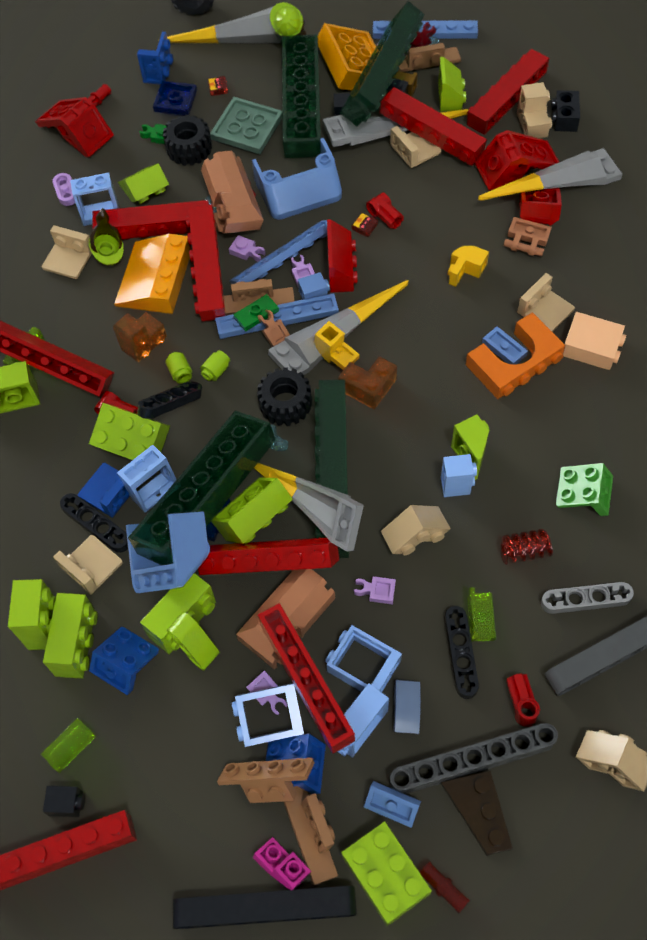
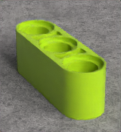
(193, 641)

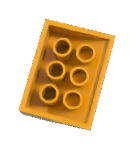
(345, 53)
(154, 274)

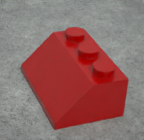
(341, 258)

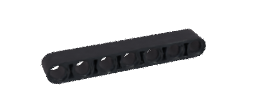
(264, 907)

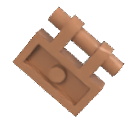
(530, 232)

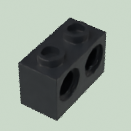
(566, 111)

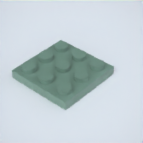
(246, 125)

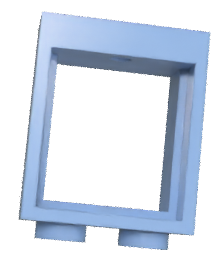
(91, 185)
(142, 469)
(346, 639)
(365, 716)
(243, 730)

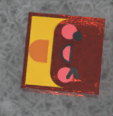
(217, 85)
(364, 224)

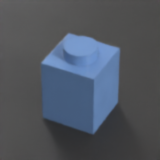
(313, 286)

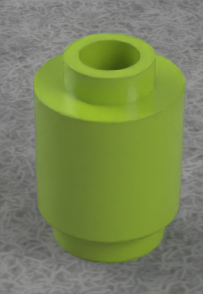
(215, 366)
(179, 367)

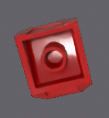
(541, 206)

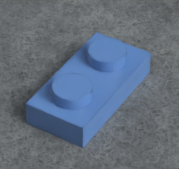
(504, 346)
(392, 804)

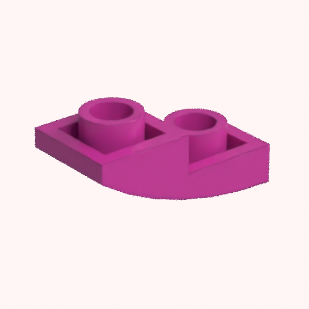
(280, 865)

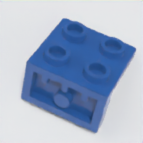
(156, 64)
(105, 490)
(121, 659)
(301, 747)

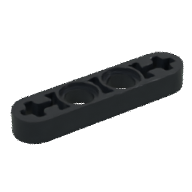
(169, 400)
(93, 524)
(464, 651)

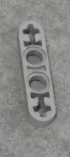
(585, 593)

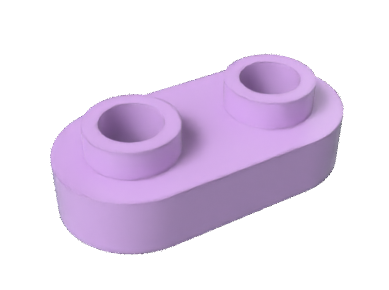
(63, 189)

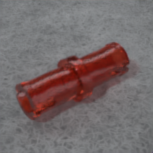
(444, 887)

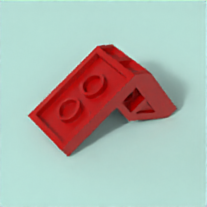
(78, 124)
(511, 157)

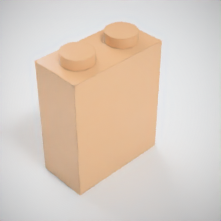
(594, 341)

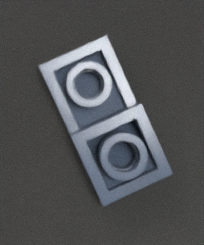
(407, 706)

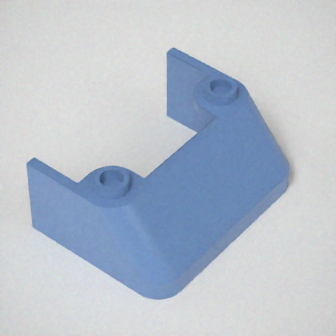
(300, 191)
(188, 551)

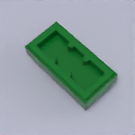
(248, 316)

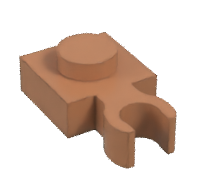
(275, 330)

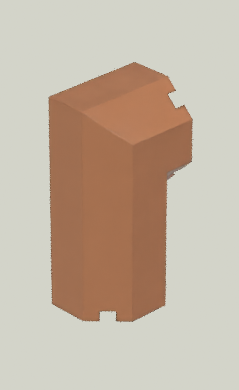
(231, 193)
(303, 601)

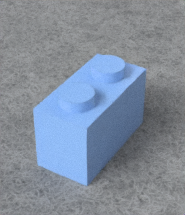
(458, 475)

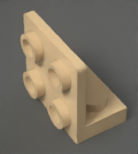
(412, 147)
(68, 254)
(545, 304)
(89, 564)

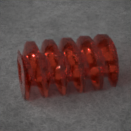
(526, 544)

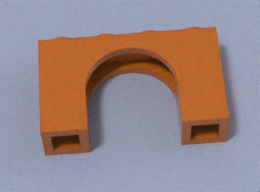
(502, 377)

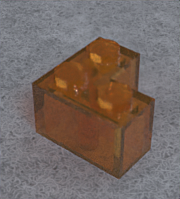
(139, 336)
(370, 385)

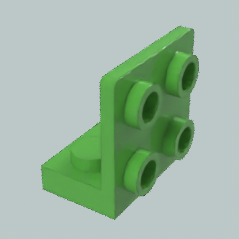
(585, 487)

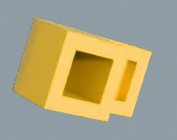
(467, 260)
(331, 346)

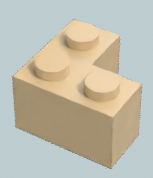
(533, 110)
(415, 526)
(615, 757)

